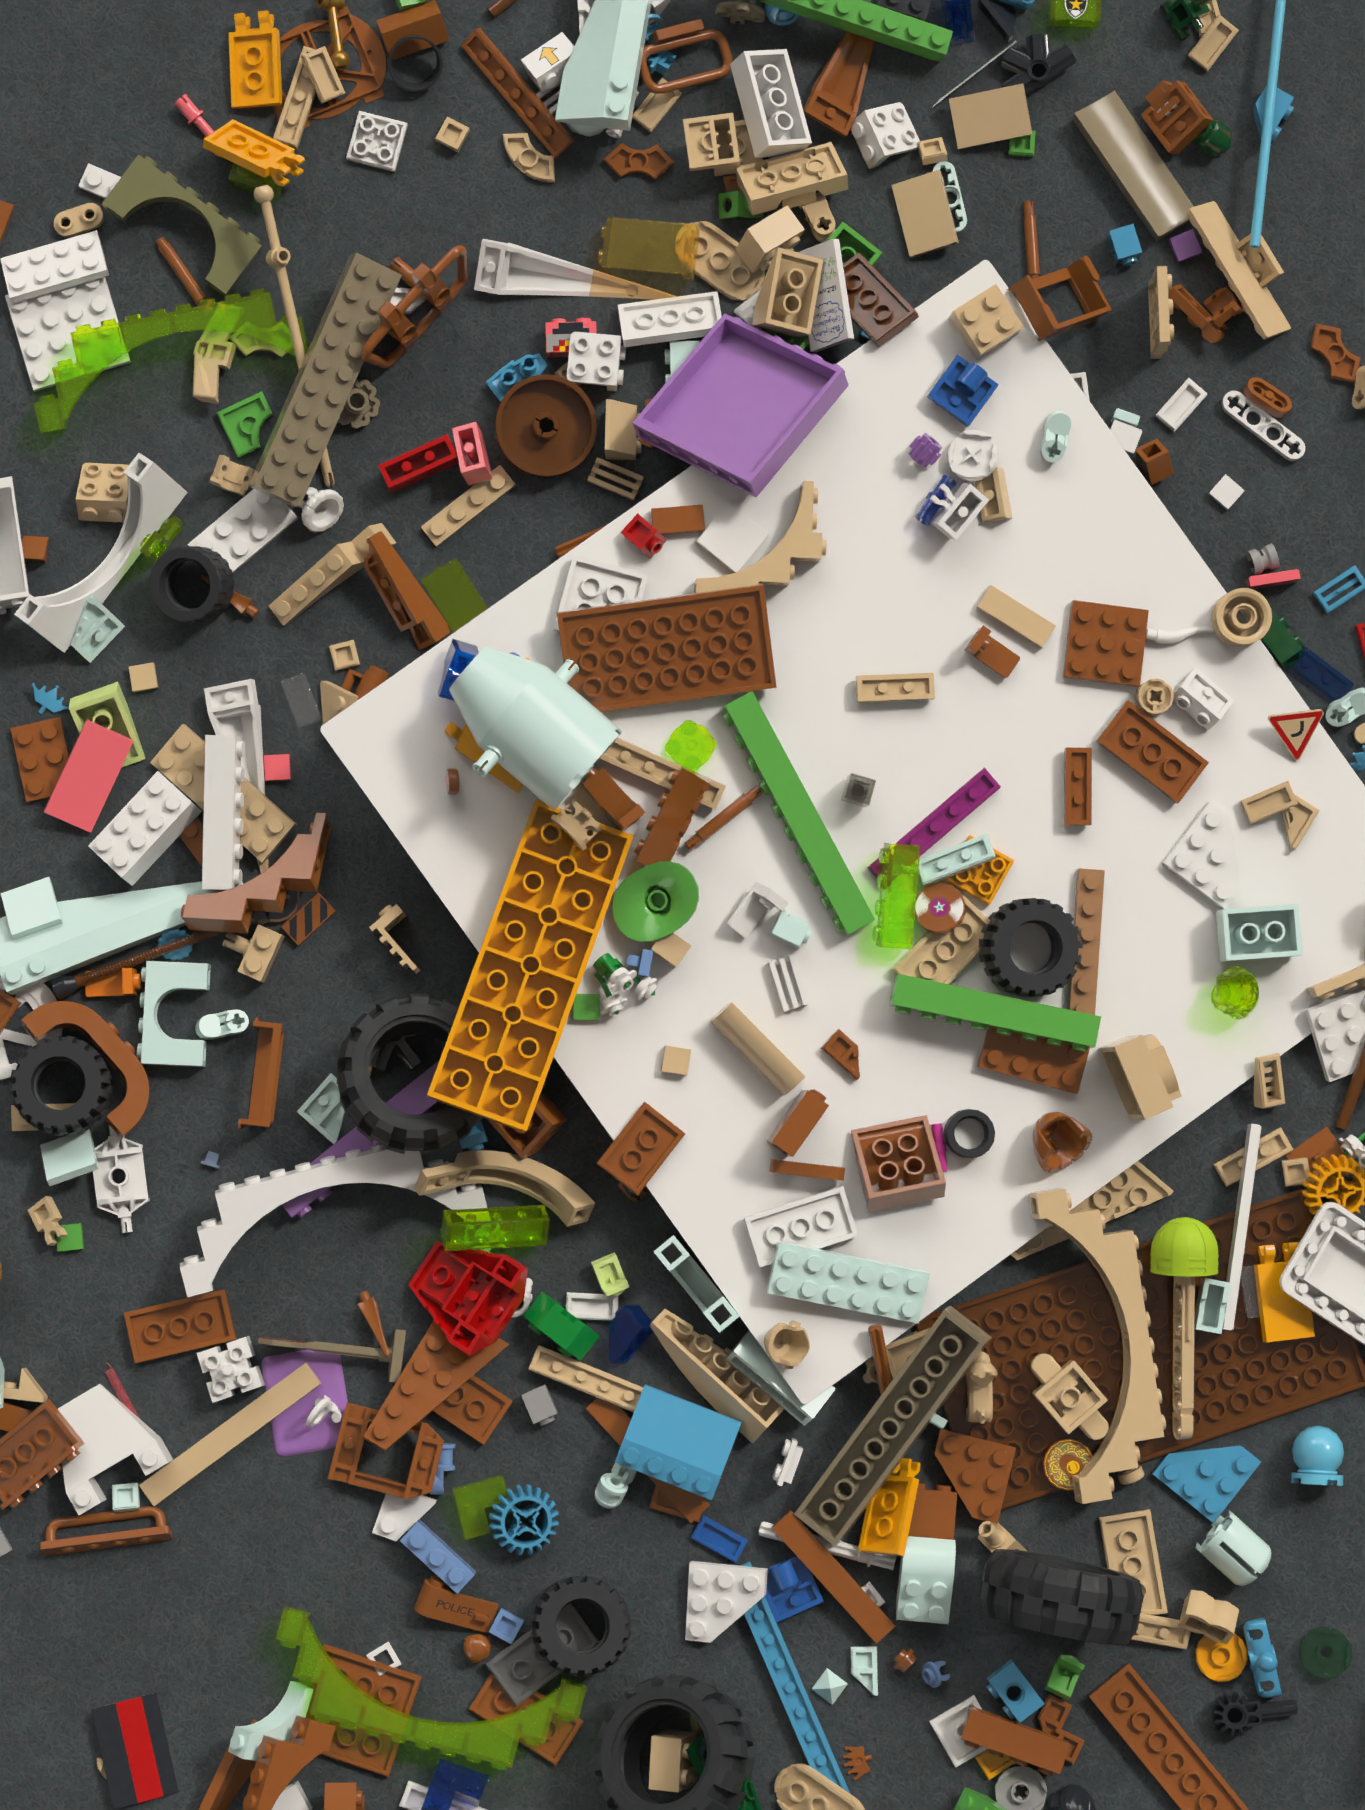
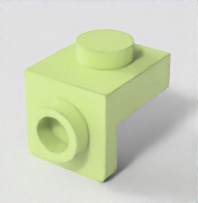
(610, 1275)

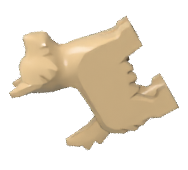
(980, 1390)

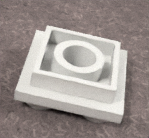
(792, 1456)

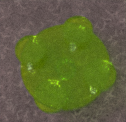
(690, 745)

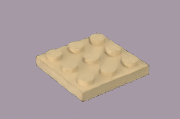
(1159, 312)

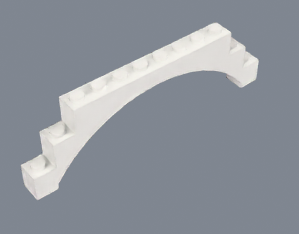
(250, 1201)

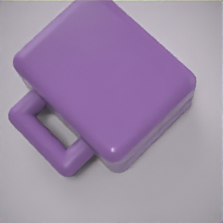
(289, 1428)

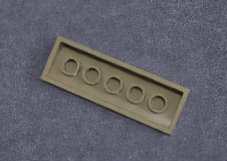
(1134, 165)

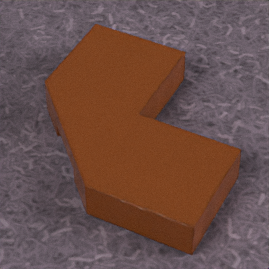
(1052, 1718)

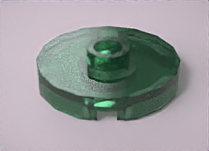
(1335, 1662)

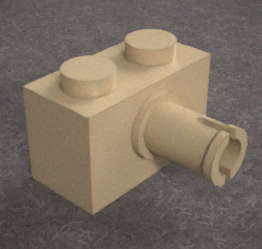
(257, 952)

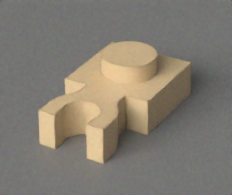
(45, 1218)

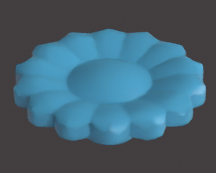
(172, 935)

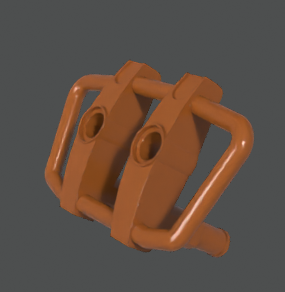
(428, 285)

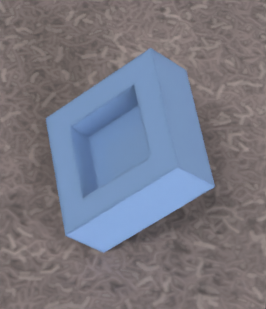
(506, 1625)

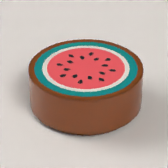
(452, 781)

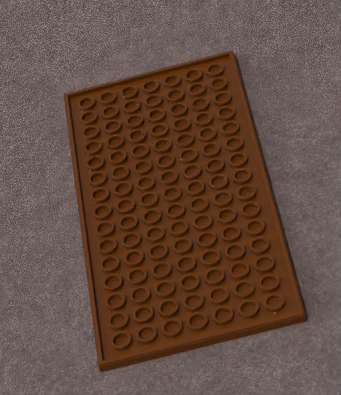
(1074, 1318)

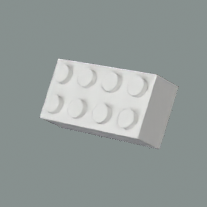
(770, 102)
(144, 828)

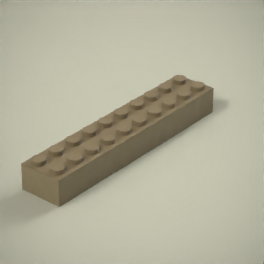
(324, 381)
(892, 1425)

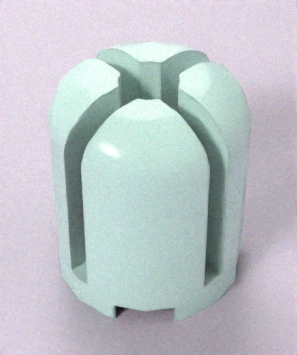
(1235, 1550)

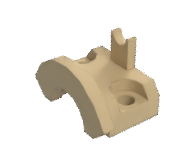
(231, 476)
(577, 823)

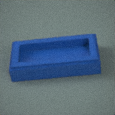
(719, 1538)

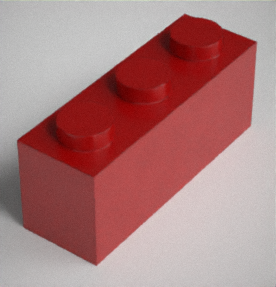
(419, 463)

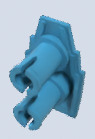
(515, 372)

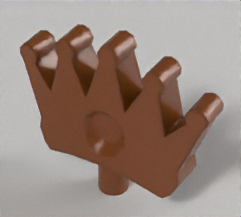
(857, 1760)

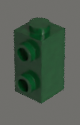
(1281, 644)

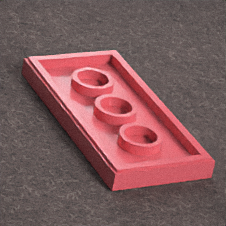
(88, 775)

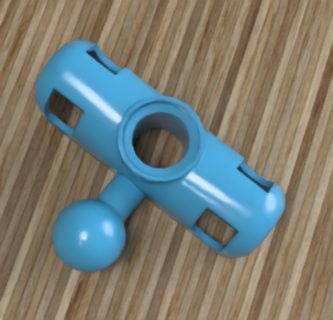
(1262, 1658)

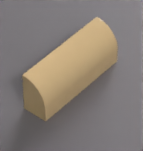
(757, 1049)

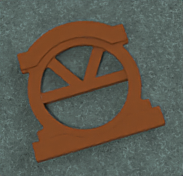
(372, 62)

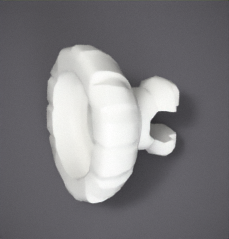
(321, 509)

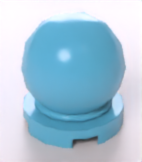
(1318, 1456)

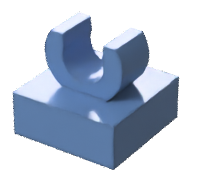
(643, 962)

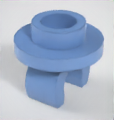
(932, 1675)

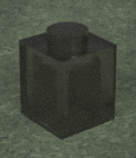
(858, 790)

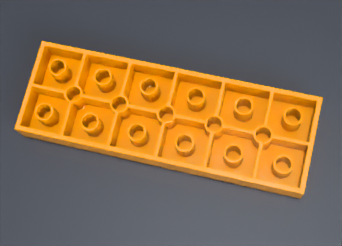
(528, 970)

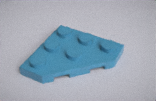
(1207, 1476)

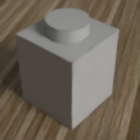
(540, 1405)

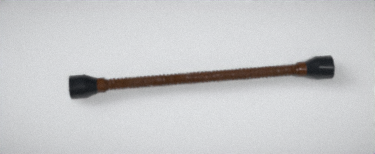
(67, 985)

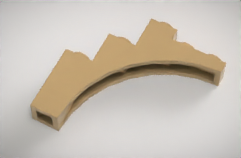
(775, 567)

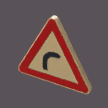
(1296, 729)

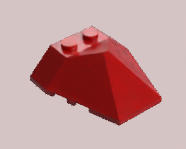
(470, 1294)

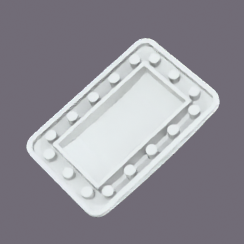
(1330, 1270)

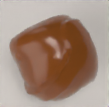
(476, 1648)

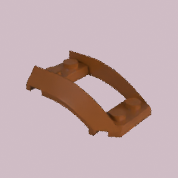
(349, 1449)

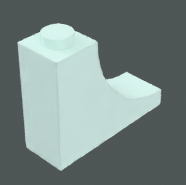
(277, 1724)

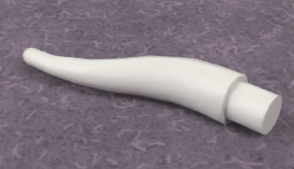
(1170, 637)

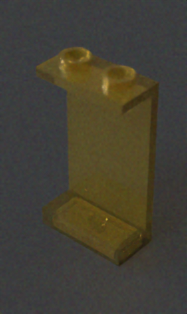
(649, 246)

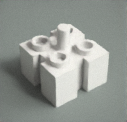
(230, 1369)

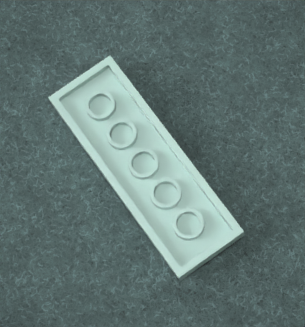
(848, 1282)

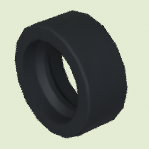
(988, 1136)

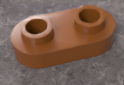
(1267, 397)

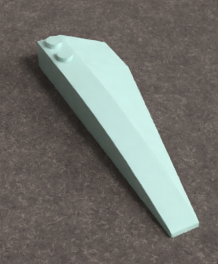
(605, 66)
(90, 932)

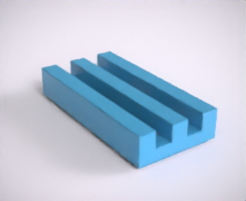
(1322, 601)

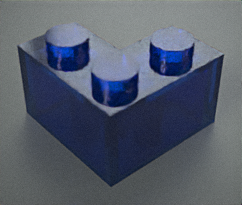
(454, 1782)

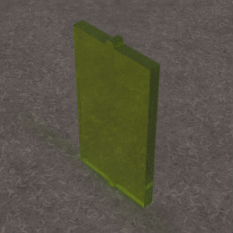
(454, 594)

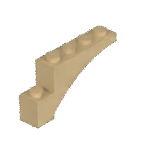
(325, 575)

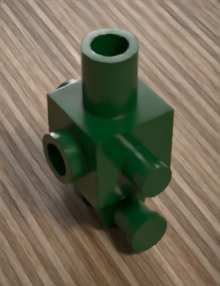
(1185, 13)

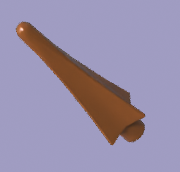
(240, 602)
(370, 1311)

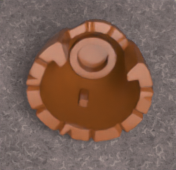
(1059, 1141)

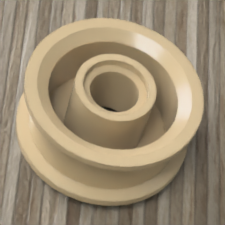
(1225, 621)

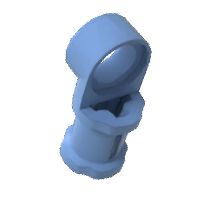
(445, 1464)

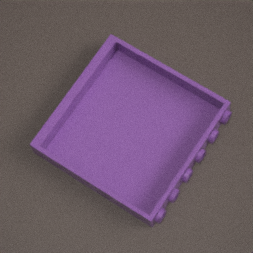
(741, 404)

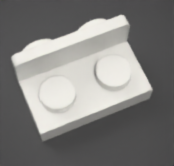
(1202, 699)

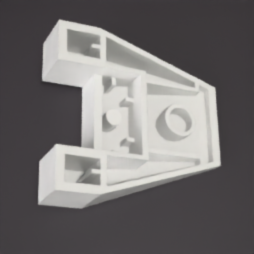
(109, 1437)

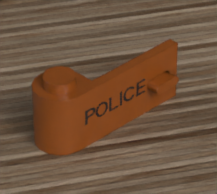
(458, 1609)

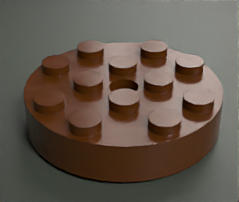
(551, 400)

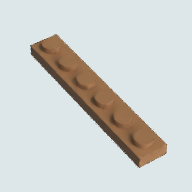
(1088, 919)

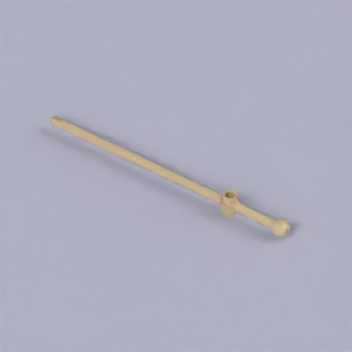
(278, 258)

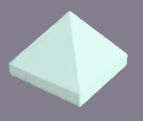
(829, 1686)

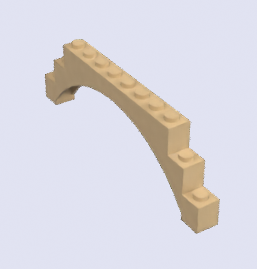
(1139, 1401)

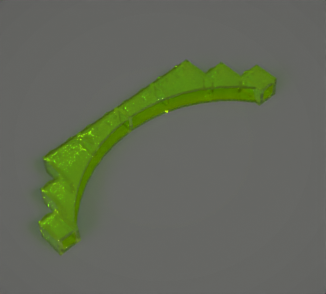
(102, 345)
(346, 1703)

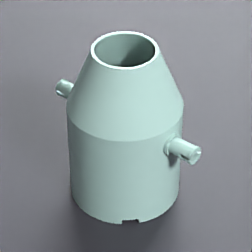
(531, 722)

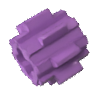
(925, 450)

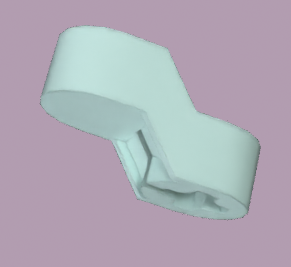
(1051, 447)
(1340, 714)
(234, 1023)

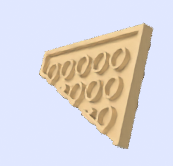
(1120, 1196)

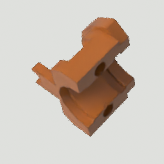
(1223, 305)

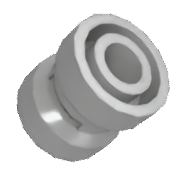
(1263, 559)

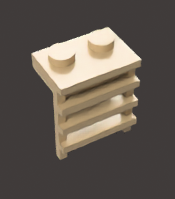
(389, 918)

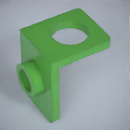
(739, 206)

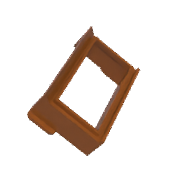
(1083, 280)
(265, 1075)

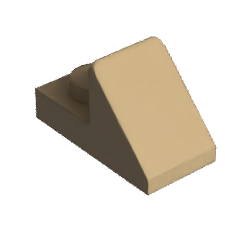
(28, 1389)

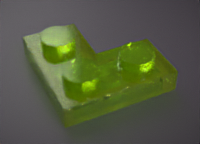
(155, 544)
(472, 1500)

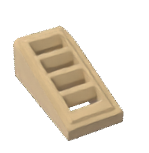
(1260, 1090)

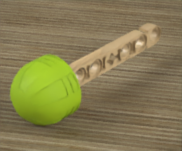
(1184, 1251)

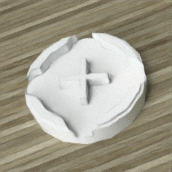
(973, 455)

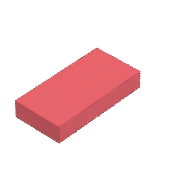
(1273, 579)

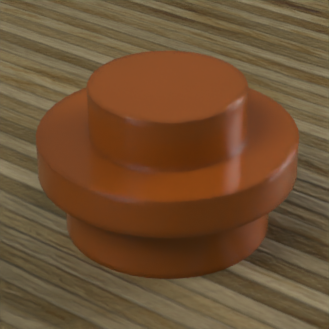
(904, 1660)

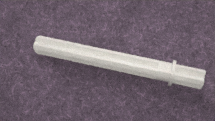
(842, 1549)

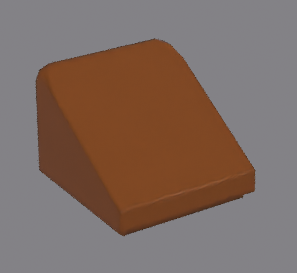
(35, 548)

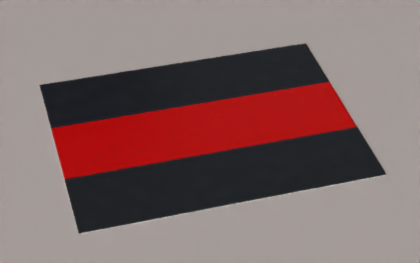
(135, 1750)

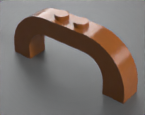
(104, 1038)

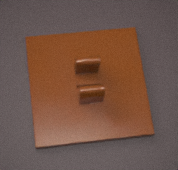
(1318, 1147)

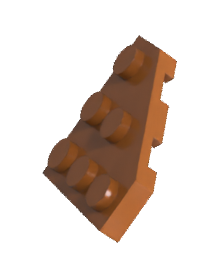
(976, 1470)

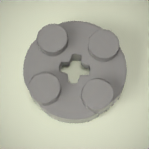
(1020, 1776)

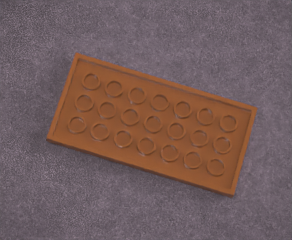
(669, 648)

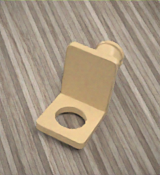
(997, 1537)

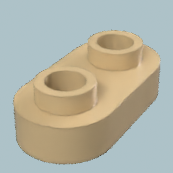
(78, 220)

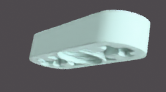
(952, 178)

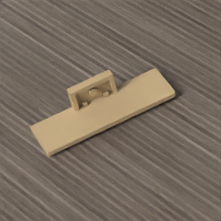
(1244, 267)

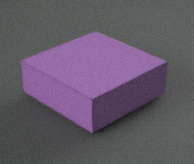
(1185, 246)

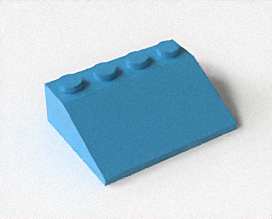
(678, 1442)

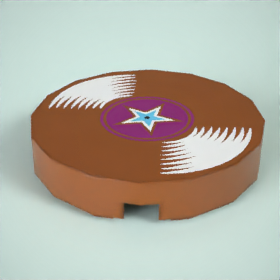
(940, 908)

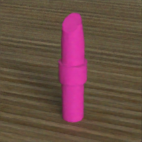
(940, 1144)

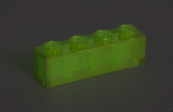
(897, 895)
(494, 1227)

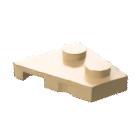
(334, 700)

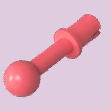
(193, 115)

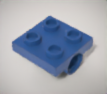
(963, 390)
(791, 1589)

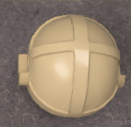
(787, 1344)

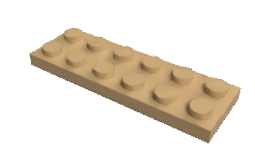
(184, 765)

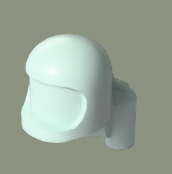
(614, 1486)

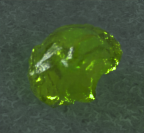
(1235, 992)

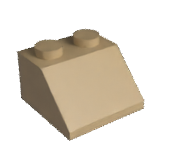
(620, 435)

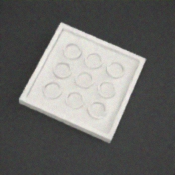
(46, 323)

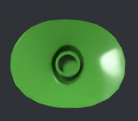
(655, 901)

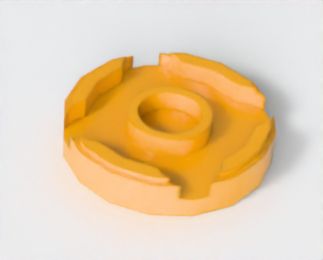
(1210, 1653)

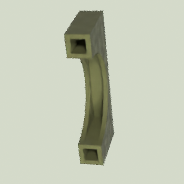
(147, 185)

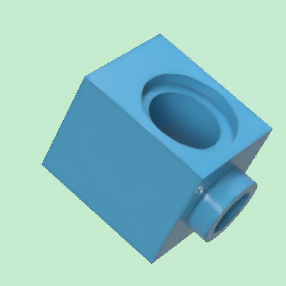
(1125, 245)

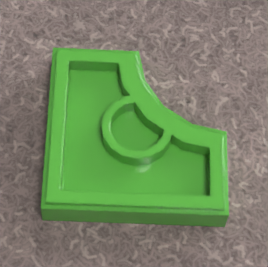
(244, 421)

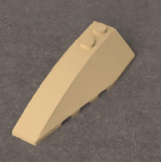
(714, 1376)

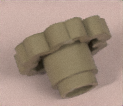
(360, 405)

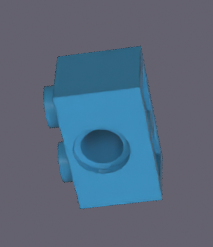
(1028, 1699)

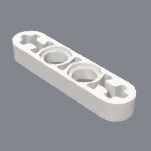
(1266, 422)

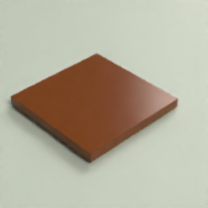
(393, 1688)

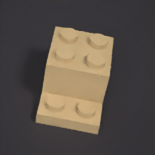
(718, 144)

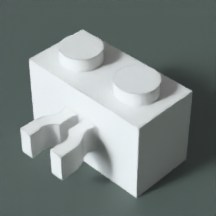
(959, 510)

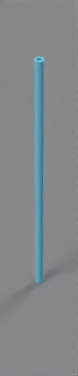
(1267, 124)

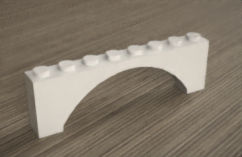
(150, 502)

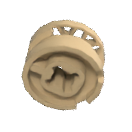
(1154, 697)

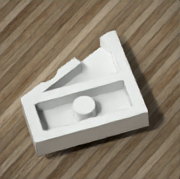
(400, 1514)

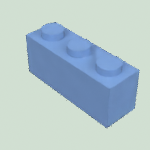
(438, 1556)

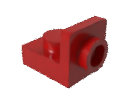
(644, 536)

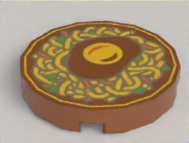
(1063, 1460)

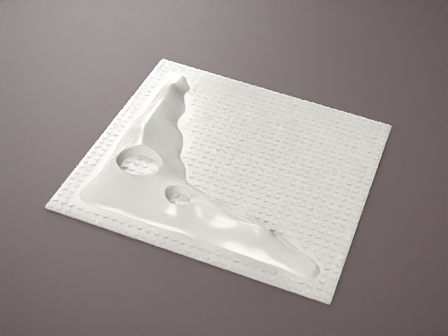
(906, 603)

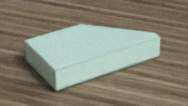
(865, 1666)

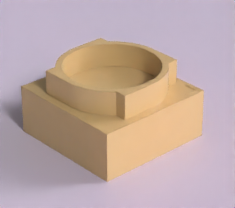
(1141, 1075)

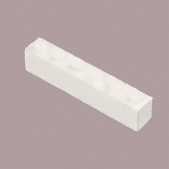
(222, 812)

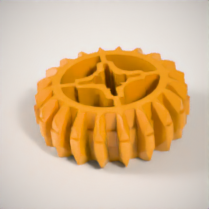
(1328, 1177)

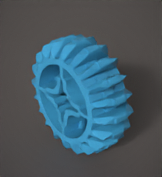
(518, 1527)

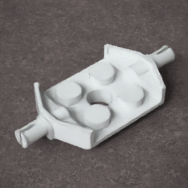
(130, 1194)

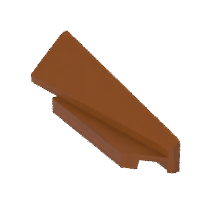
(403, 593)
(227, 1781)

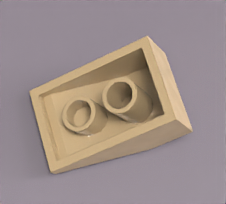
(789, 294)

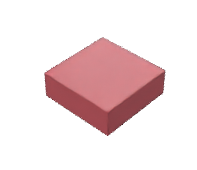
(277, 767)

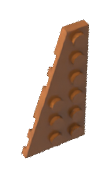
(426, 1382)

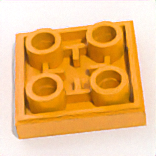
(984, 880)

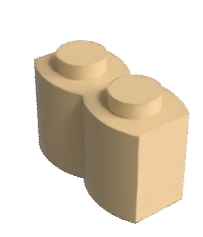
(1209, 1616)

